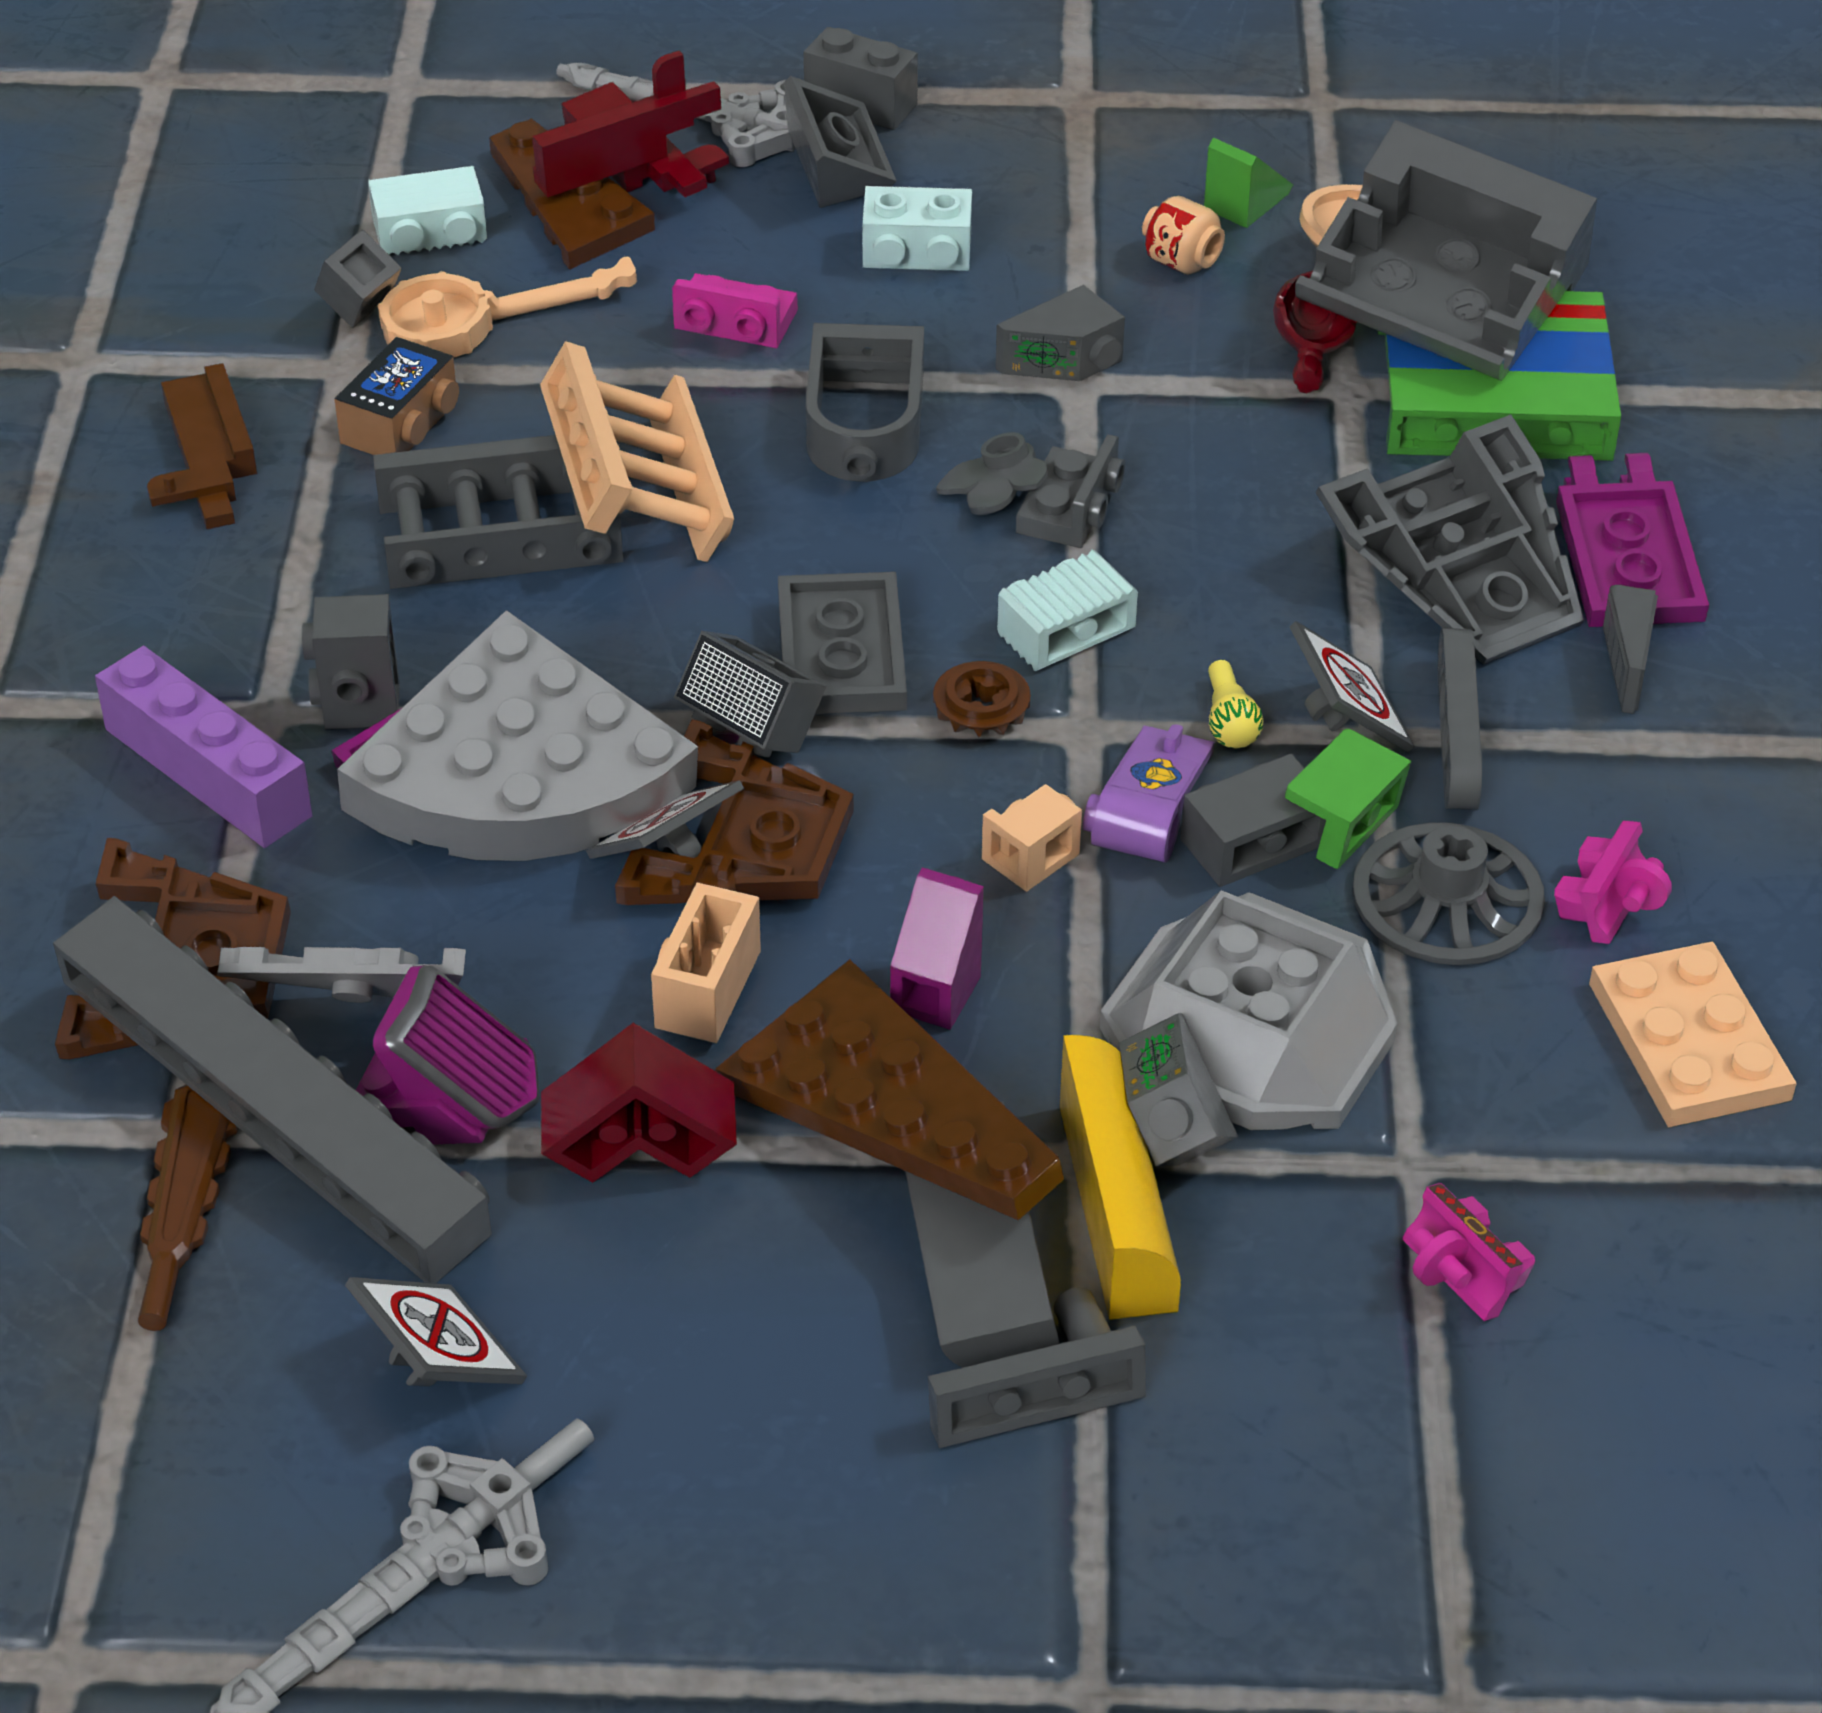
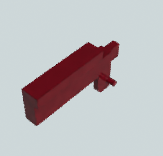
(623, 135)
(676, 171)

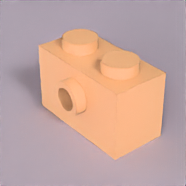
(706, 962)

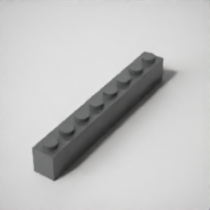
(276, 1090)

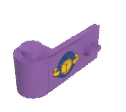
(1146, 794)

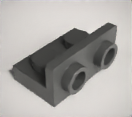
(1072, 495)

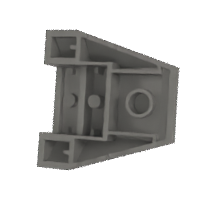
(1467, 540)

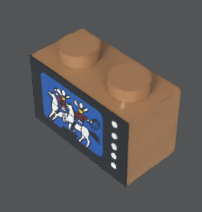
(396, 398)

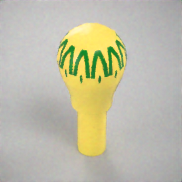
(1234, 715)

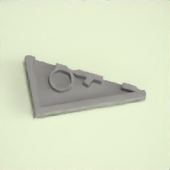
(348, 972)

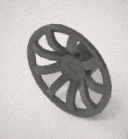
(1451, 874)

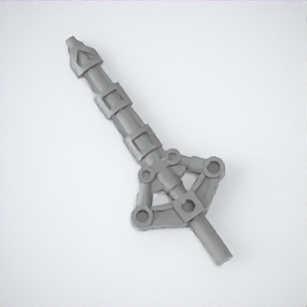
(765, 132)
(431, 1548)

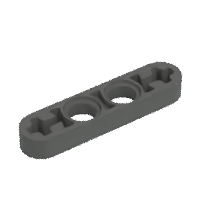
(1459, 719)

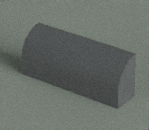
(981, 1277)

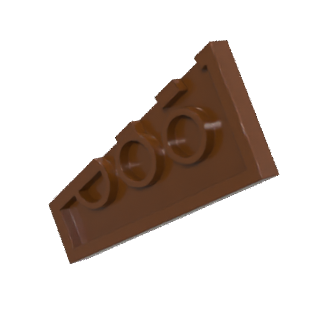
(580, 220)

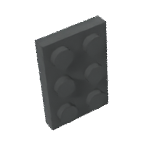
(845, 637)

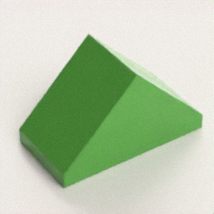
(1241, 184)

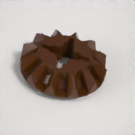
(990, 683)

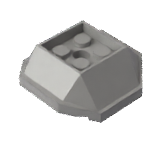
(1274, 1003)

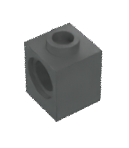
(357, 278)

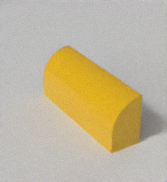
(1116, 1183)

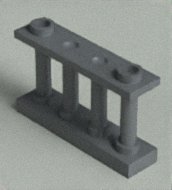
(476, 475)

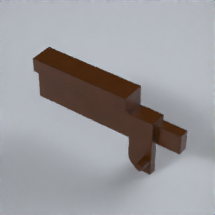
(211, 444)

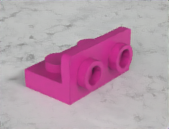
(733, 309)

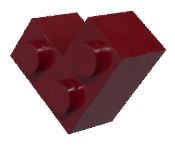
(636, 1098)

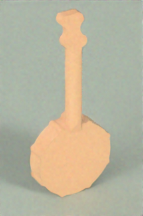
(458, 314)

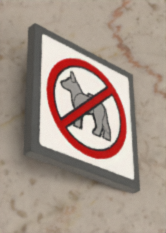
(1348, 690)
(668, 825)
(434, 1333)

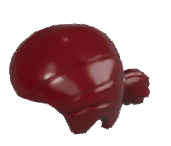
(1310, 332)

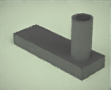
(1042, 1384)

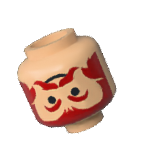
(1183, 235)

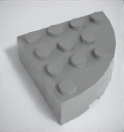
(515, 756)

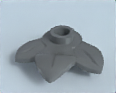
(994, 479)

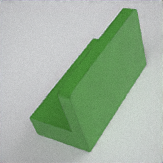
(1353, 789)

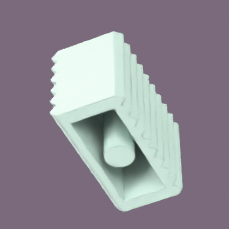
(428, 210)
(1066, 610)

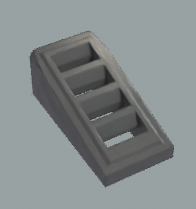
(1627, 637)

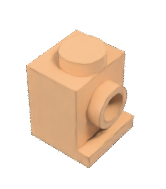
(1032, 837)

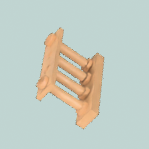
(602, 471)

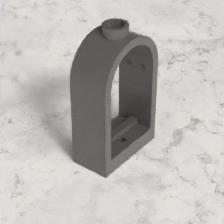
(842, 356)

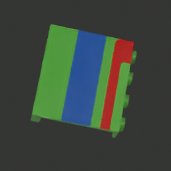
(1556, 390)

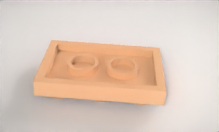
(1692, 1034)

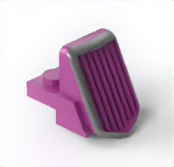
(448, 1063)

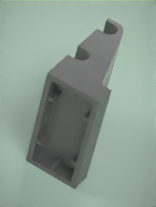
(1452, 250)

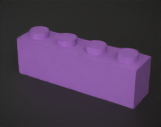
(204, 746)

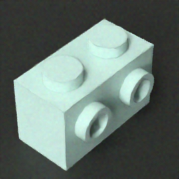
(917, 228)

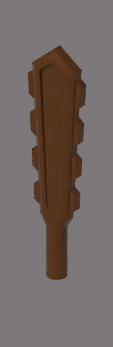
(181, 1194)

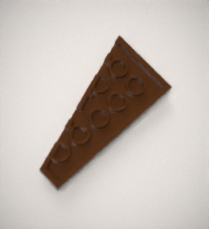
(881, 1084)

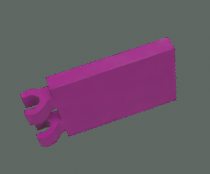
(1629, 538)

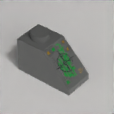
(1062, 338)
(1173, 1094)

